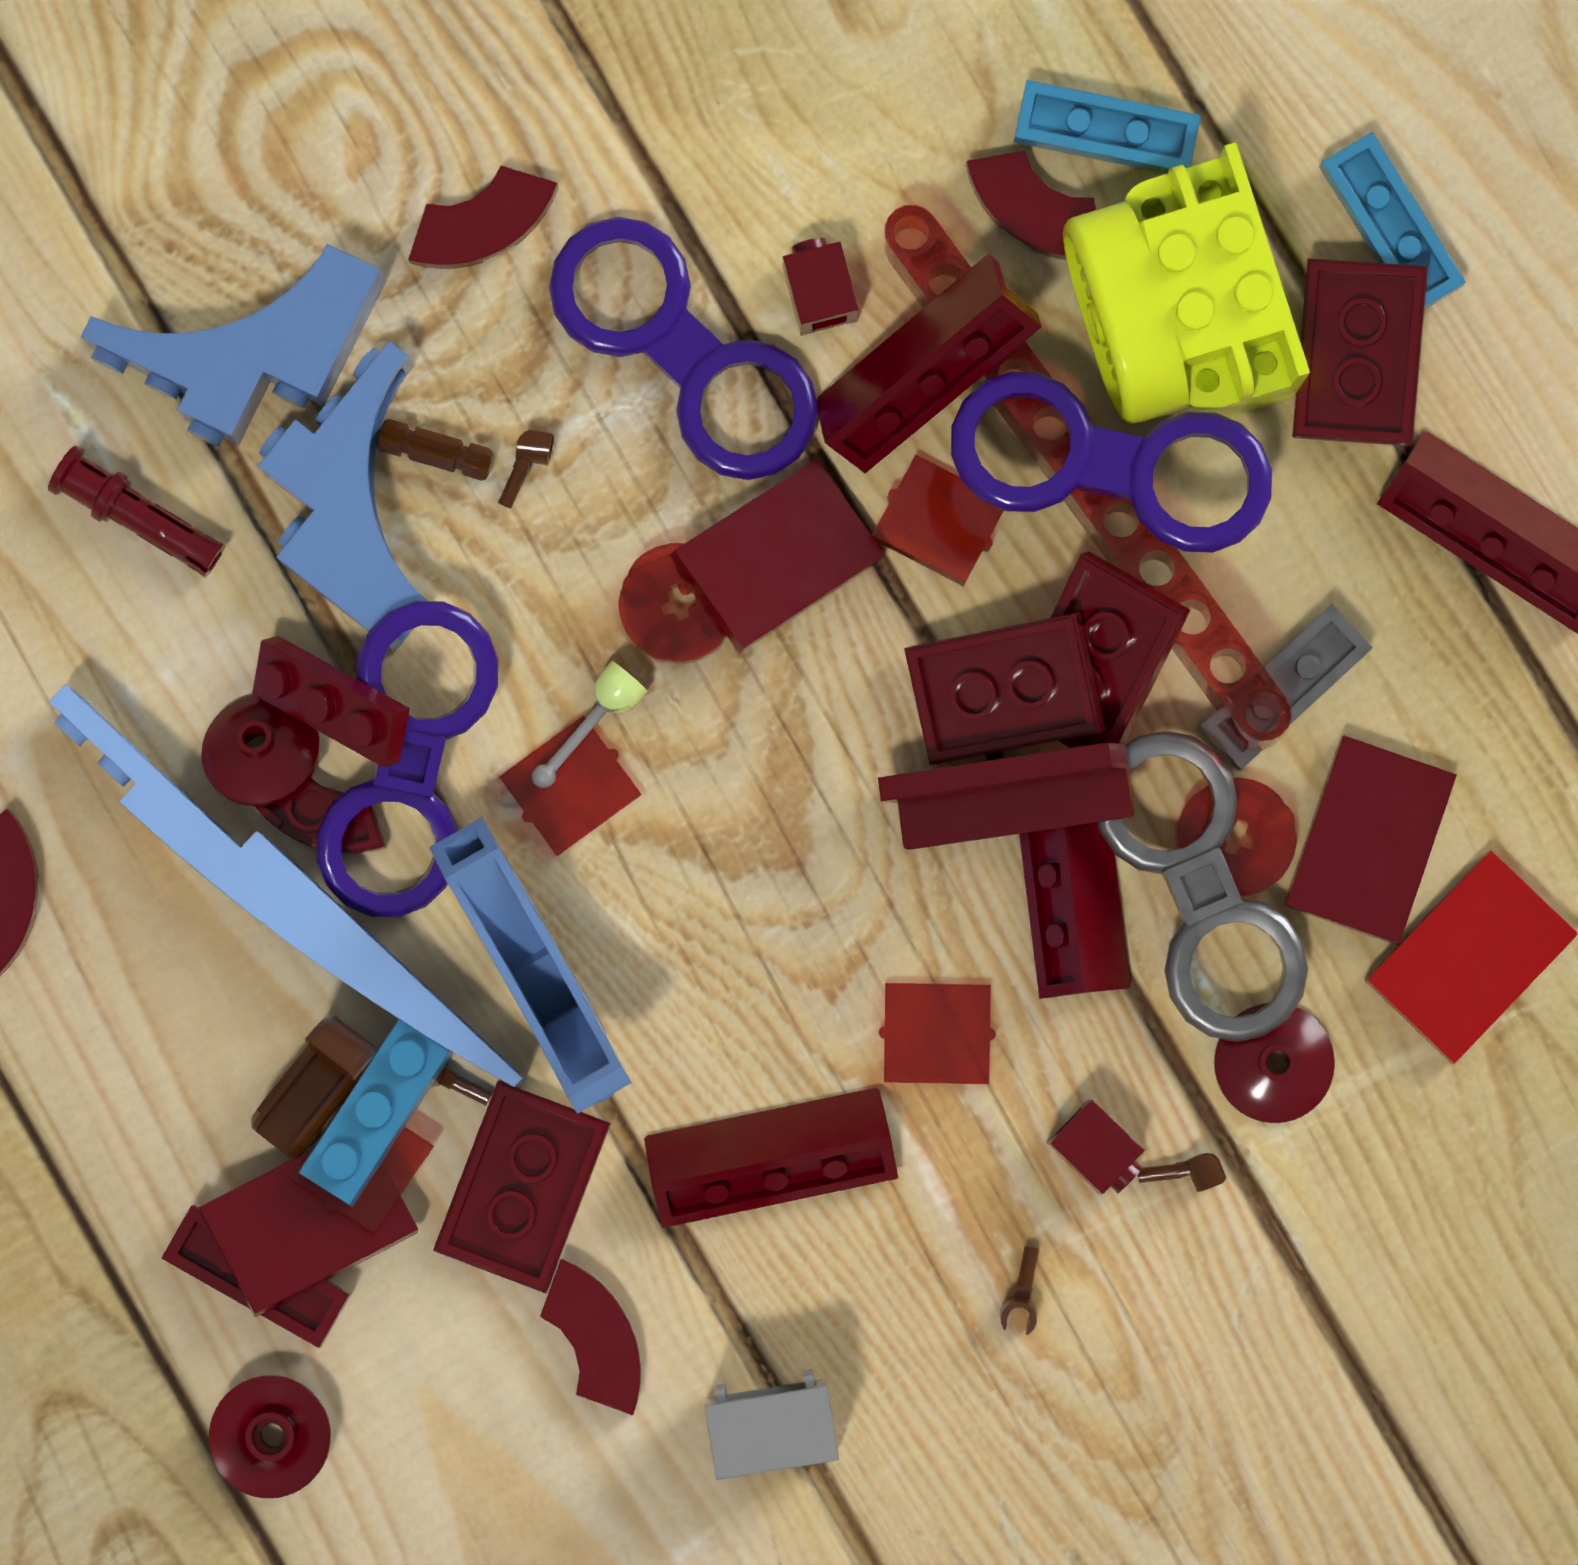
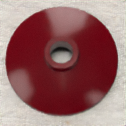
(260, 773)
(1277, 1097)
(238, 1441)

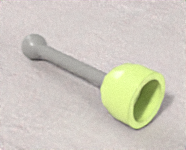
(615, 693)

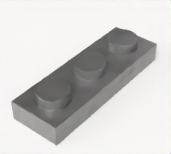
(1302, 673)

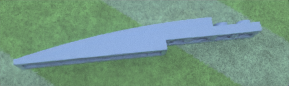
(274, 890)

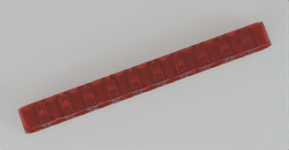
(1195, 651)

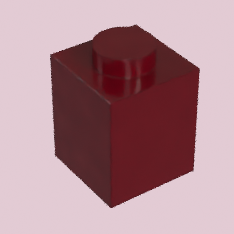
(819, 286)
(1098, 1149)

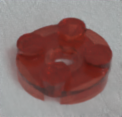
(647, 626)
(1268, 824)

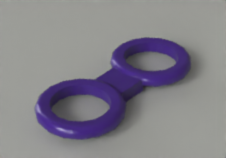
(683, 348)
(1111, 462)
(415, 776)

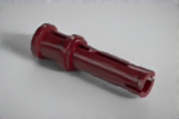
(113, 499)

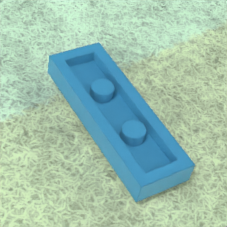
(1106, 128)
(1389, 214)
(375, 1113)

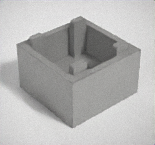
(771, 1428)

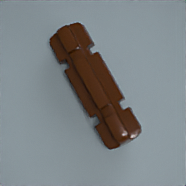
(435, 449)

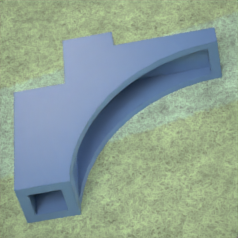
(226, 370)
(332, 475)
(531, 965)

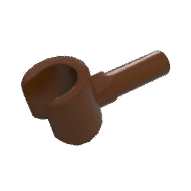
(533, 448)
(453, 1081)
(1203, 1169)
(1023, 1290)

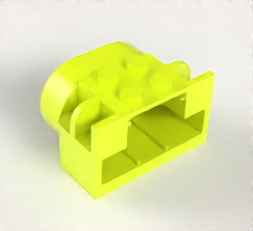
(1185, 296)

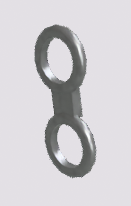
(1209, 895)

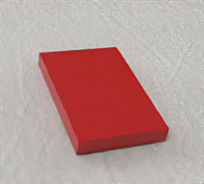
(1471, 957)

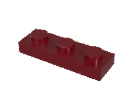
(330, 701)
(306, 1315)

